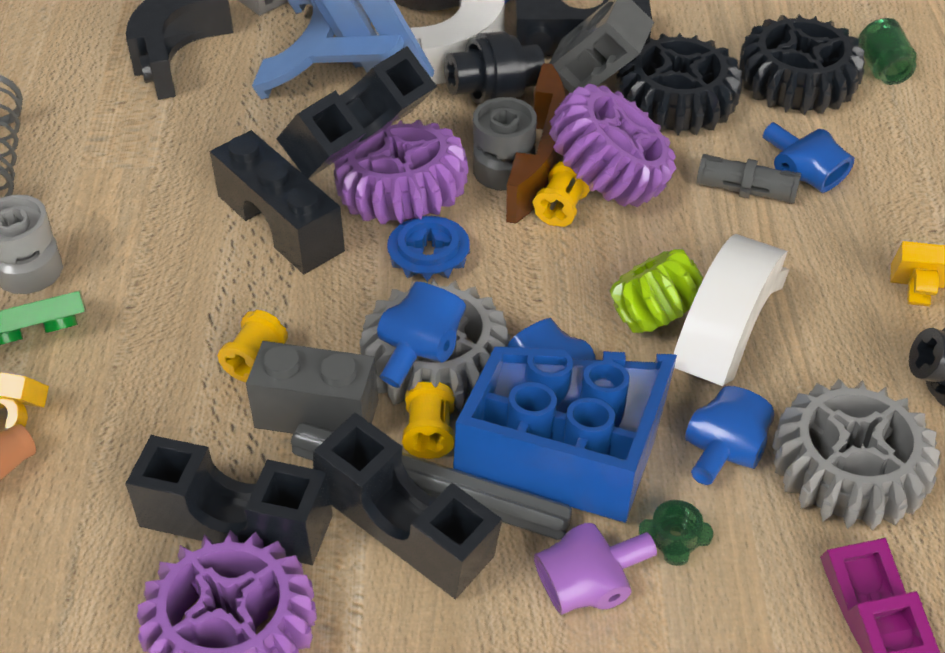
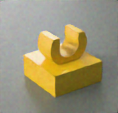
(921, 268)
(17, 392)

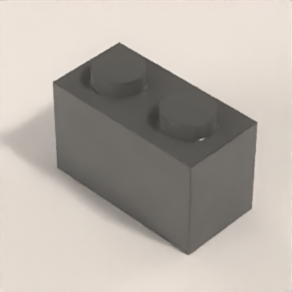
(309, 386)

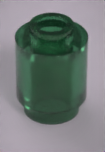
(888, 51)

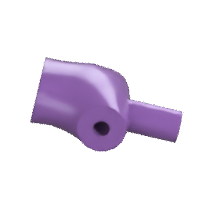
(589, 572)

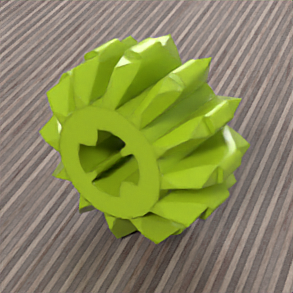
(656, 291)

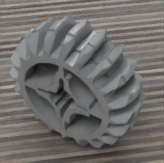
(461, 371)
(869, 456)

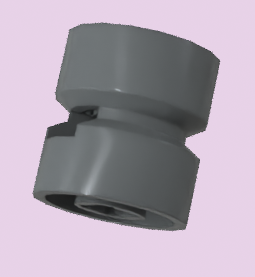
(500, 131)

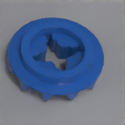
(409, 240)

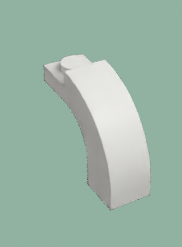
(455, 32)
(728, 307)

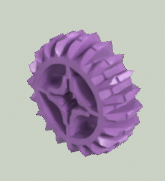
(612, 145)
(403, 173)
(243, 585)

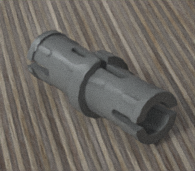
(748, 178)

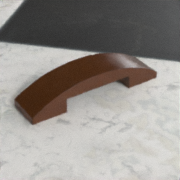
(531, 171)

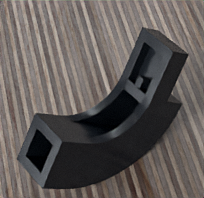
(164, 27)

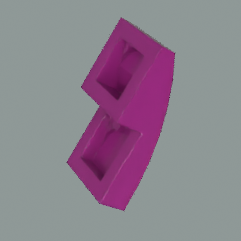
(875, 600)

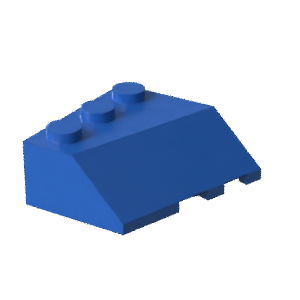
(564, 425)

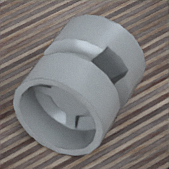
(27, 246)

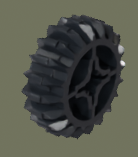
(801, 64)
(682, 83)

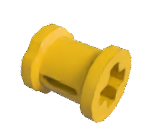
(565, 208)
(239, 356)
(429, 419)

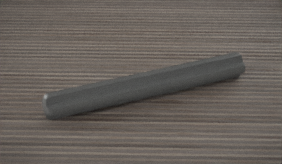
(511, 504)

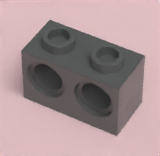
(602, 44)

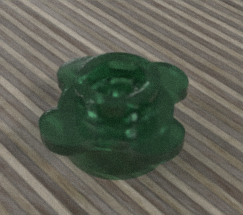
(679, 517)

